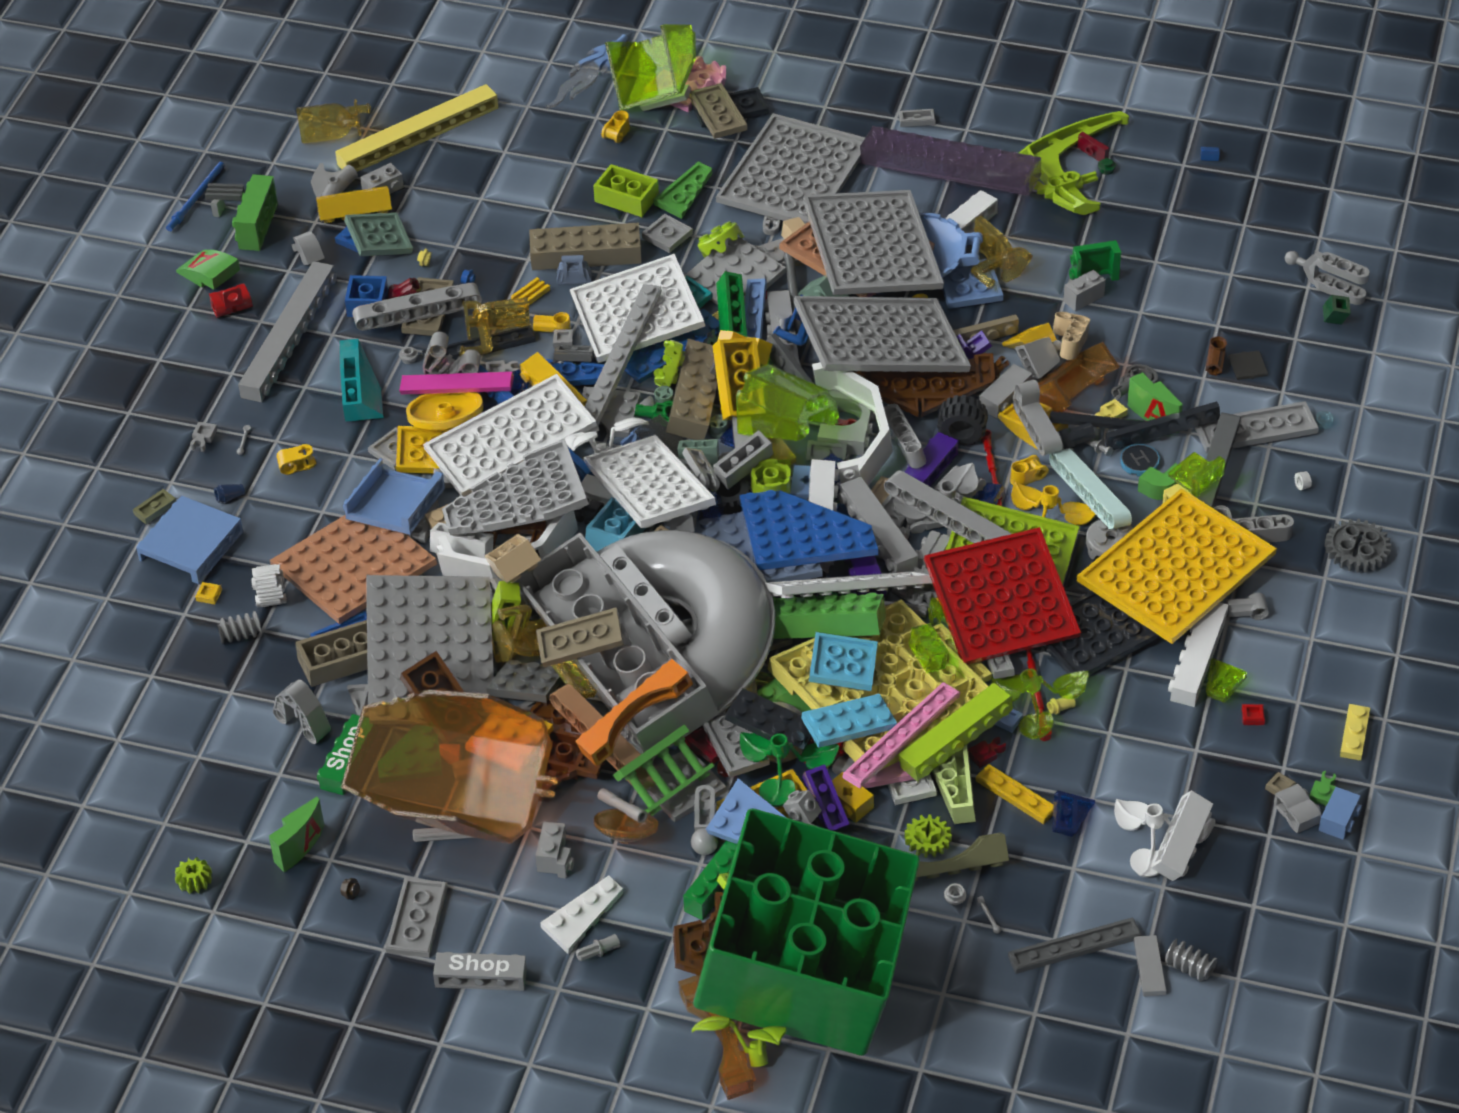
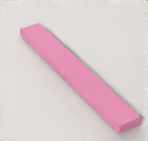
(901, 735)

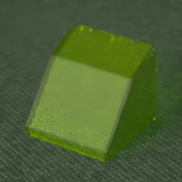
(655, 70)

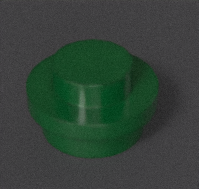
(1106, 166)

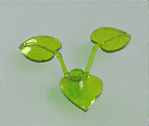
(1040, 724)

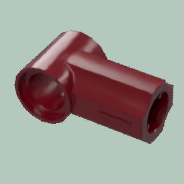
(407, 287)

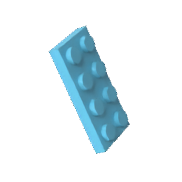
(848, 720)

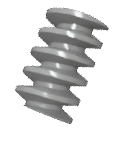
(239, 627)
(1189, 961)

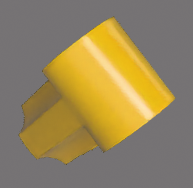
(550, 323)

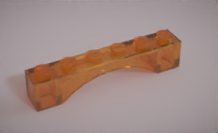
(733, 1072)

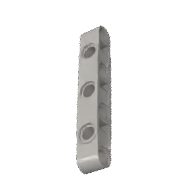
(415, 306)
(645, 594)

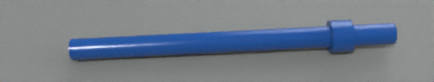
(178, 216)

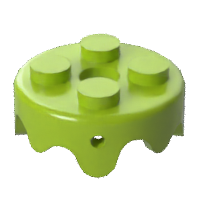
(719, 234)
(673, 357)

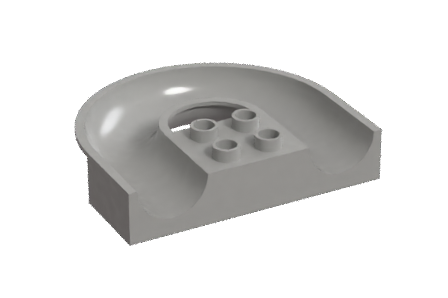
(700, 573)

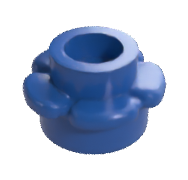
(467, 277)

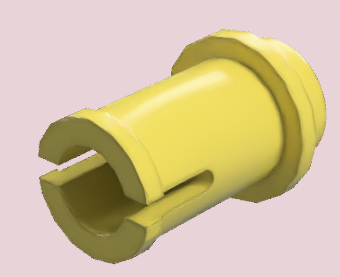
(1060, 704)

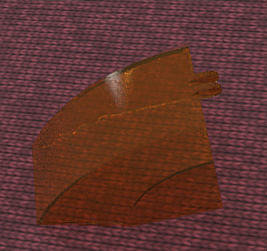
(452, 762)

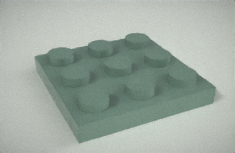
(378, 234)

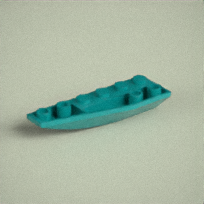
(358, 383)

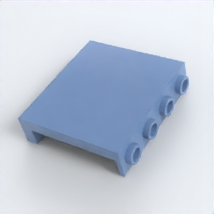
(393, 499)
(191, 537)

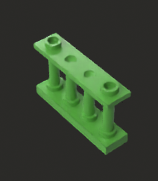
(661, 750)

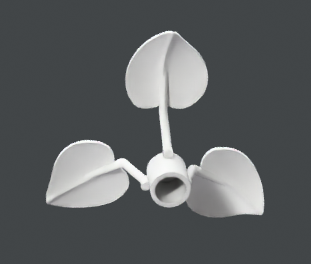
(577, 439)
(1131, 816)

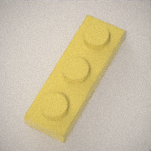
(1355, 732)

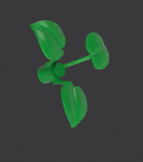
(757, 748)

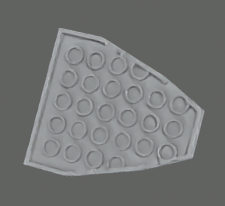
(526, 493)

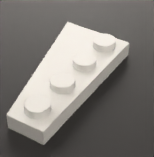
(575, 918)

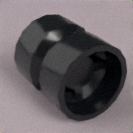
(589, 511)

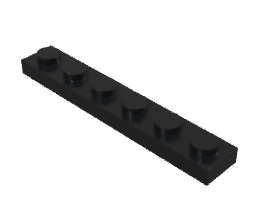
(1163, 426)

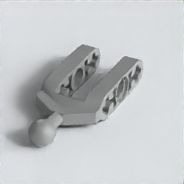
(1329, 283)

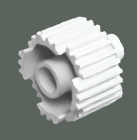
(269, 585)

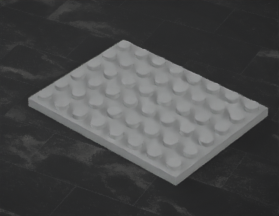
(790, 162)
(872, 242)
(881, 334)
(425, 615)

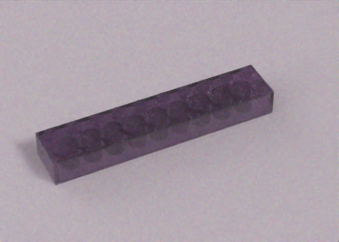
(951, 160)

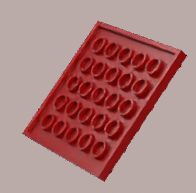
(1001, 596)

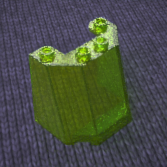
(781, 404)

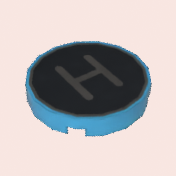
(1139, 458)

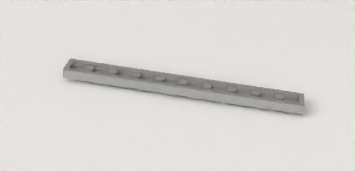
(622, 351)

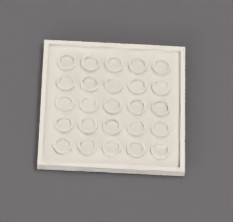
(608, 301)

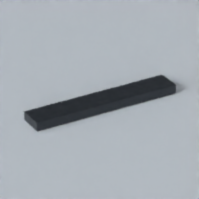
(500, 341)

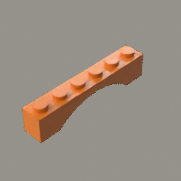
(665, 684)

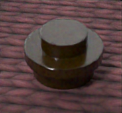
(350, 888)

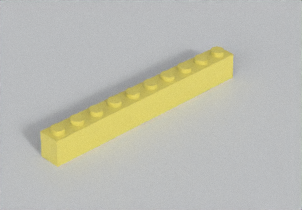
(418, 129)

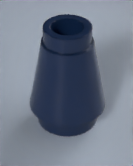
(228, 492)

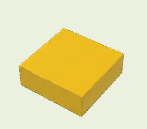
(208, 593)

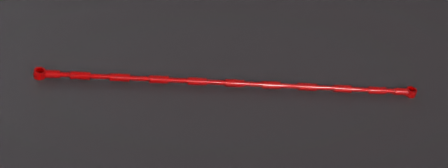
(992, 469)

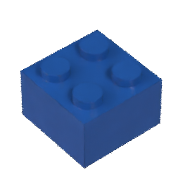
(364, 291)

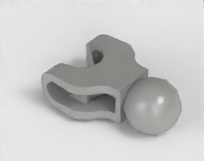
(704, 812)

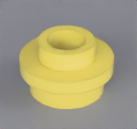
(424, 257)

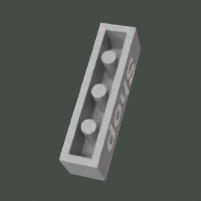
(480, 971)

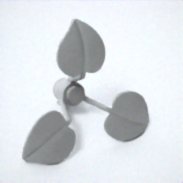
(960, 479)

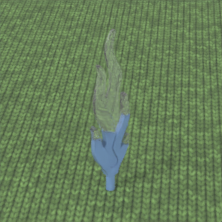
(588, 73)

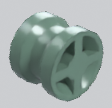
(663, 394)
(717, 426)

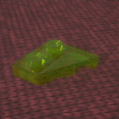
(1223, 680)

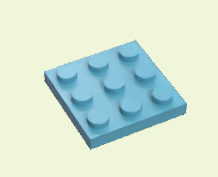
(843, 661)

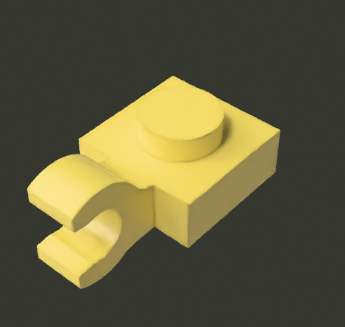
(1112, 409)

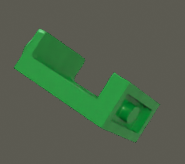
(1100, 257)

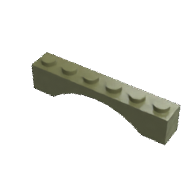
(985, 850)

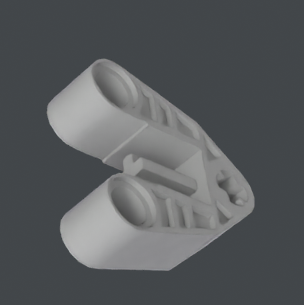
(438, 363)
(301, 702)

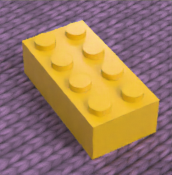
(732, 361)

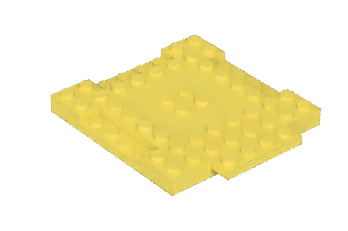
(896, 676)

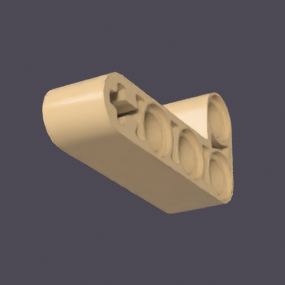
(1074, 331)

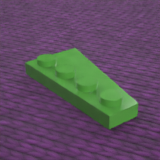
(682, 192)

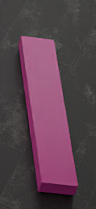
(456, 383)

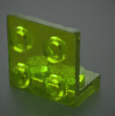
(1197, 473)

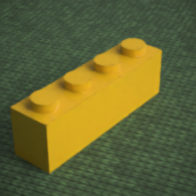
(353, 202)
(538, 369)

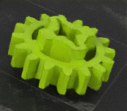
(938, 839)

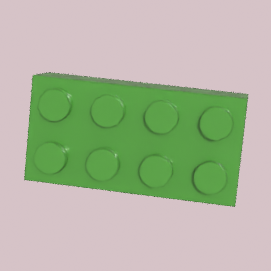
(255, 212)

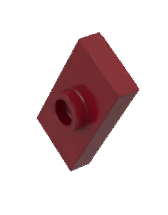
(1092, 147)

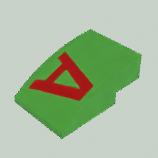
(209, 268)
(1151, 399)
(297, 835)

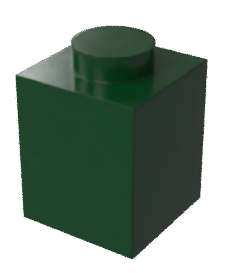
(1336, 309)

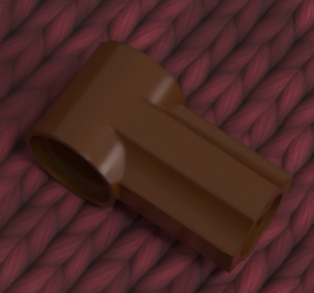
(1216, 355)

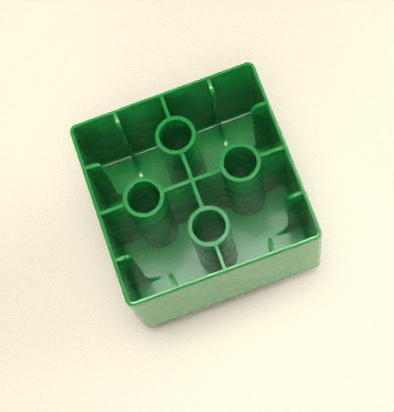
(807, 932)

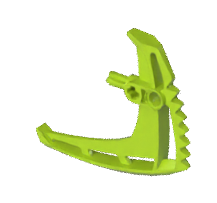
(1061, 186)

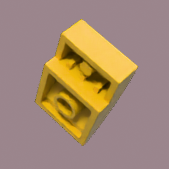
(1012, 421)

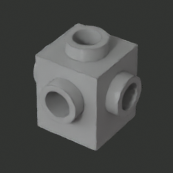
(802, 806)

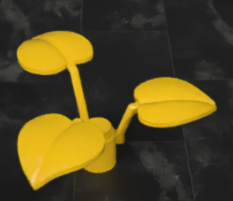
(1028, 497)

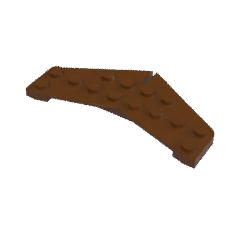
(931, 387)

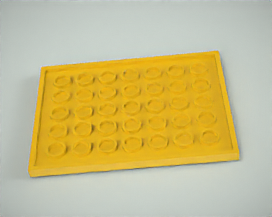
(1176, 565)

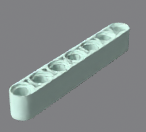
(1090, 489)

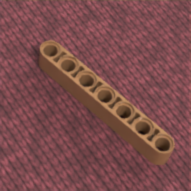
(584, 716)

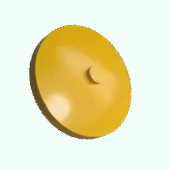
(443, 410)

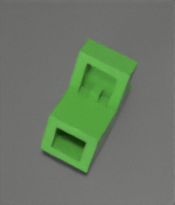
(1153, 483)

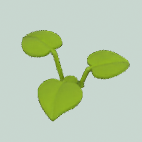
(757, 1048)

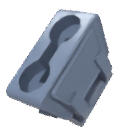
(573, 270)

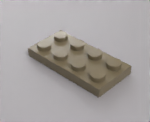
(718, 110)
(428, 325)
(580, 637)

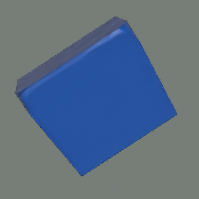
(1210, 153)

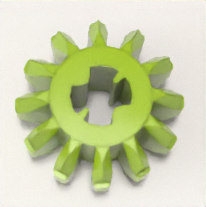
(193, 875)

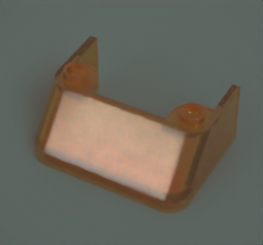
(1076, 375)

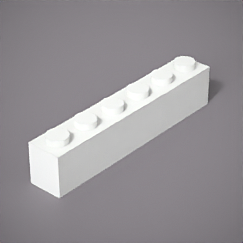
(823, 490)
(1197, 656)

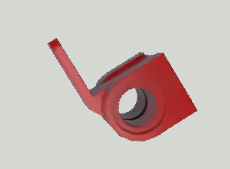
(230, 300)

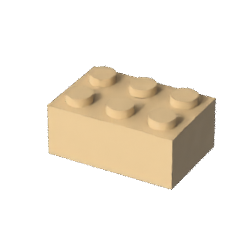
(513, 558)

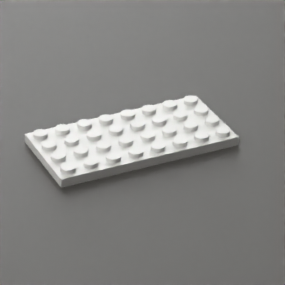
(508, 432)
(649, 481)

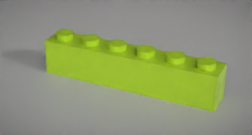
(955, 732)

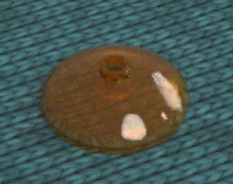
(622, 828)

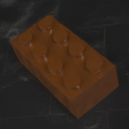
(429, 674)

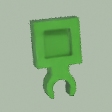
(1323, 790)

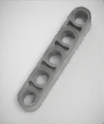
(904, 436)

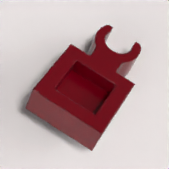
(986, 753)

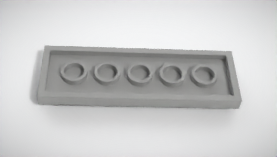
(1266, 425)

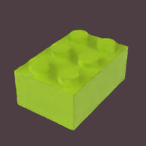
(626, 190)

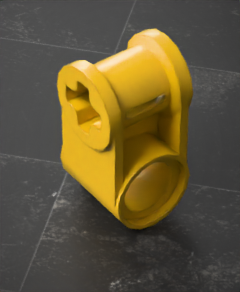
(617, 126)
(294, 460)
(1026, 470)

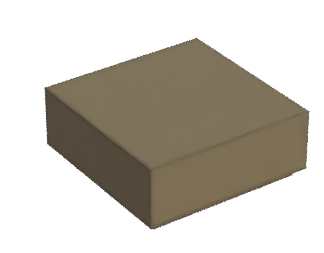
(1279, 783)

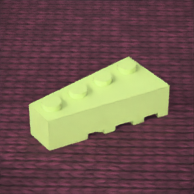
(956, 786)

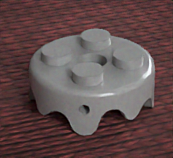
(1097, 539)

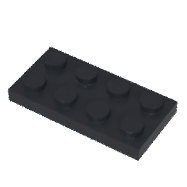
(748, 102)
(768, 719)

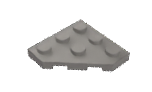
(619, 408)

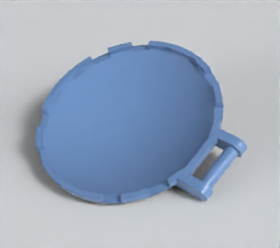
(950, 242)

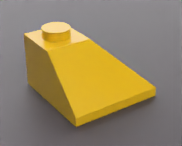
(1030, 335)

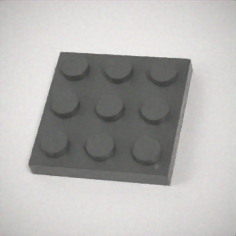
(524, 681)

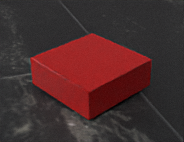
(1253, 714)

